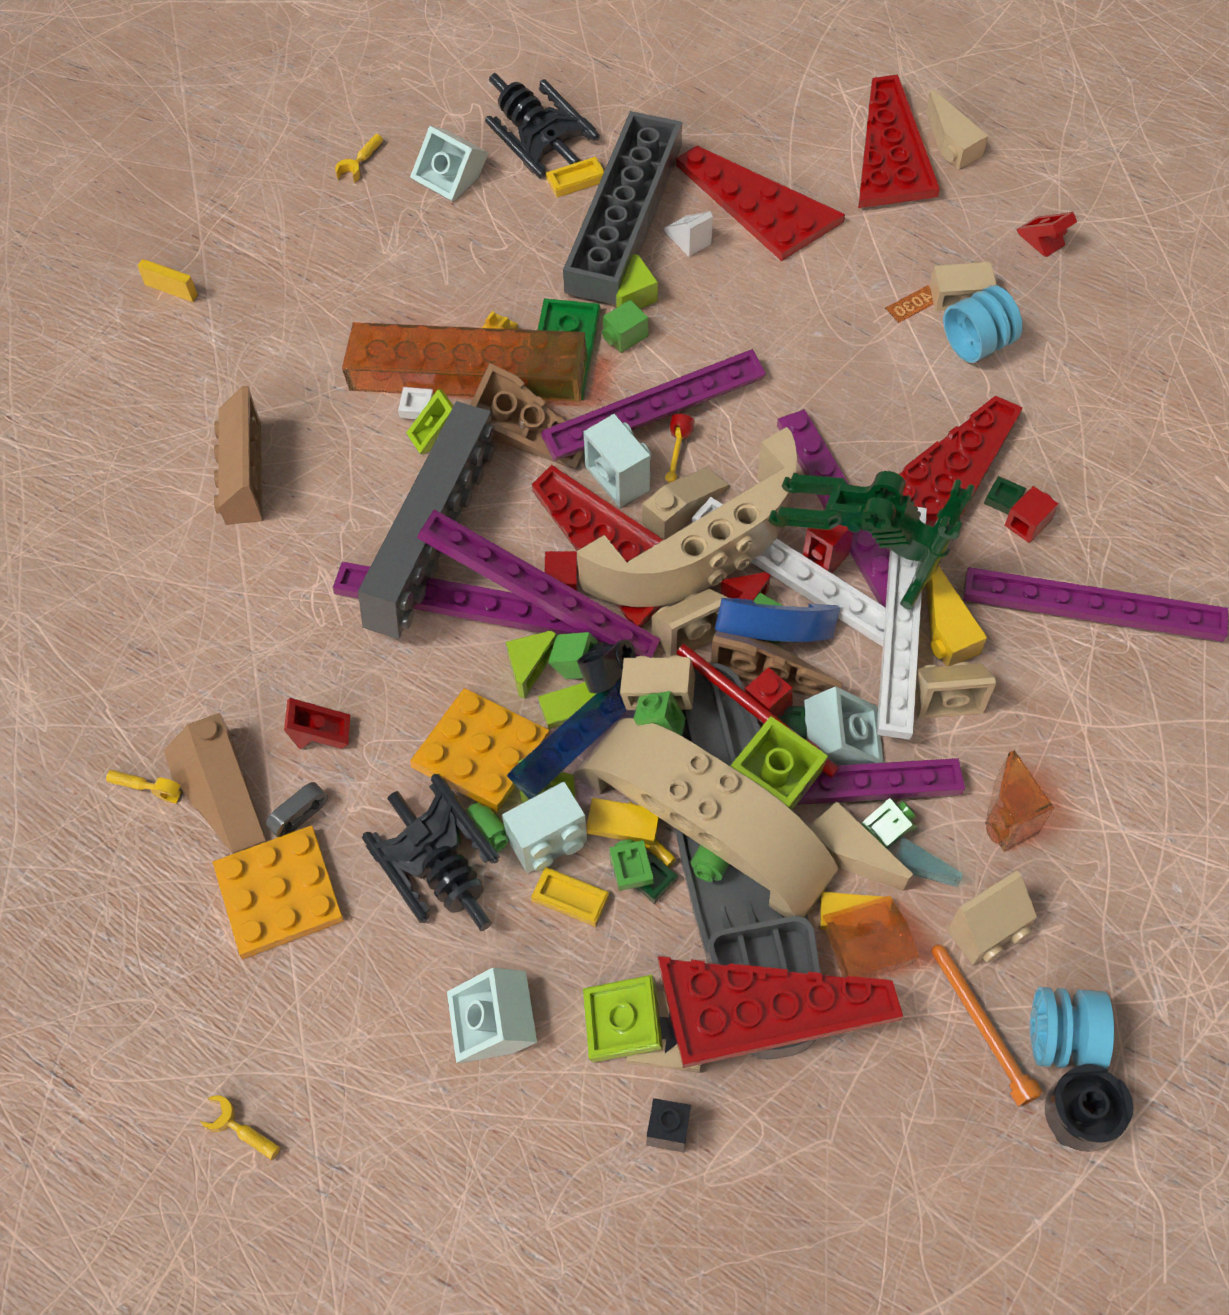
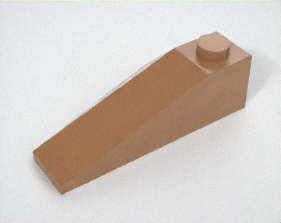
(518, 414)
(752, 656)
(213, 780)

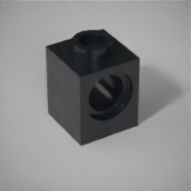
(668, 1125)

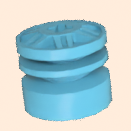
(982, 323)
(1074, 1028)

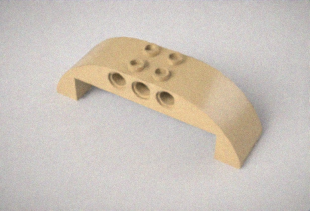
(701, 551)
(714, 809)

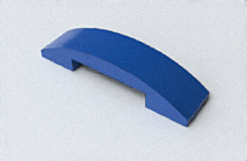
(777, 622)

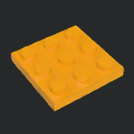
(478, 747)
(277, 892)

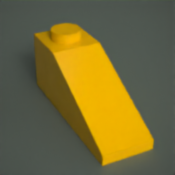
(953, 629)

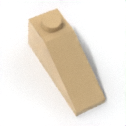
(955, 134)
(679, 501)
(858, 850)

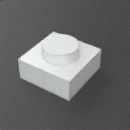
(413, 401)

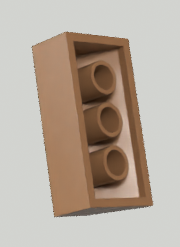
(239, 460)

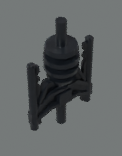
(538, 128)
(429, 849)

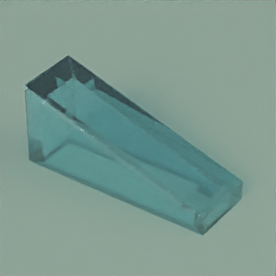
(926, 865)

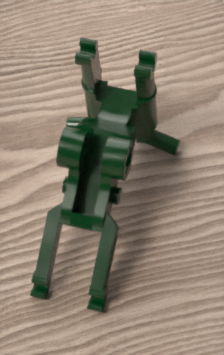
(885, 514)

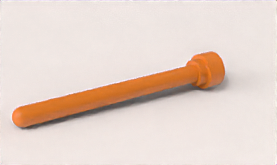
(1022, 1086)

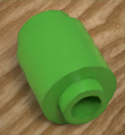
(489, 824)
(708, 865)

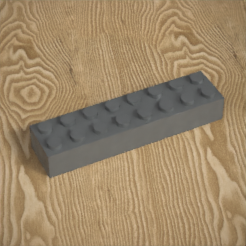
(622, 207)
(443, 484)

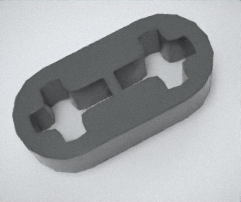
(297, 809)

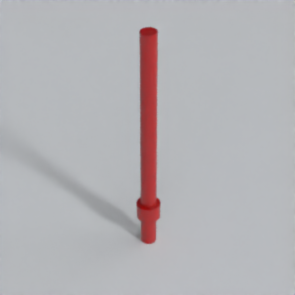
(741, 696)

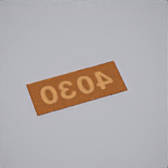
(911, 304)

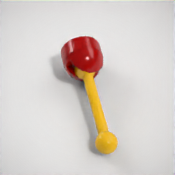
(680, 428)

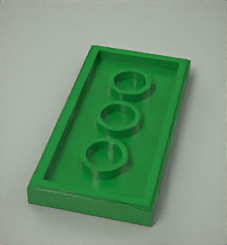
(572, 317)

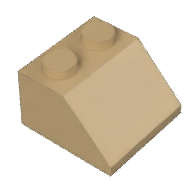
(687, 622)
(952, 690)
(993, 919)

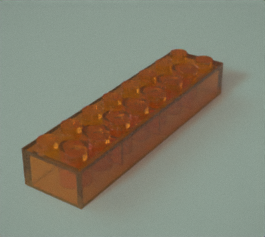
(456, 359)

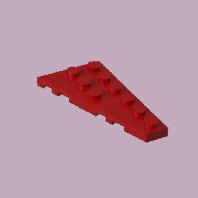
(894, 154)
(766, 209)
(960, 456)
(587, 517)
(755, 1008)

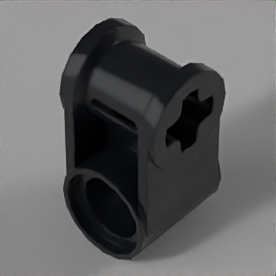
(604, 664)

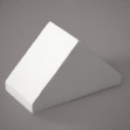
(691, 232)

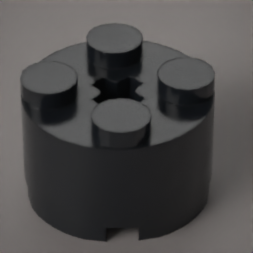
(1097, 1090)

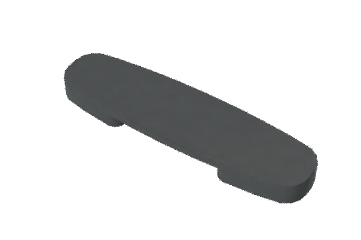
(735, 911)

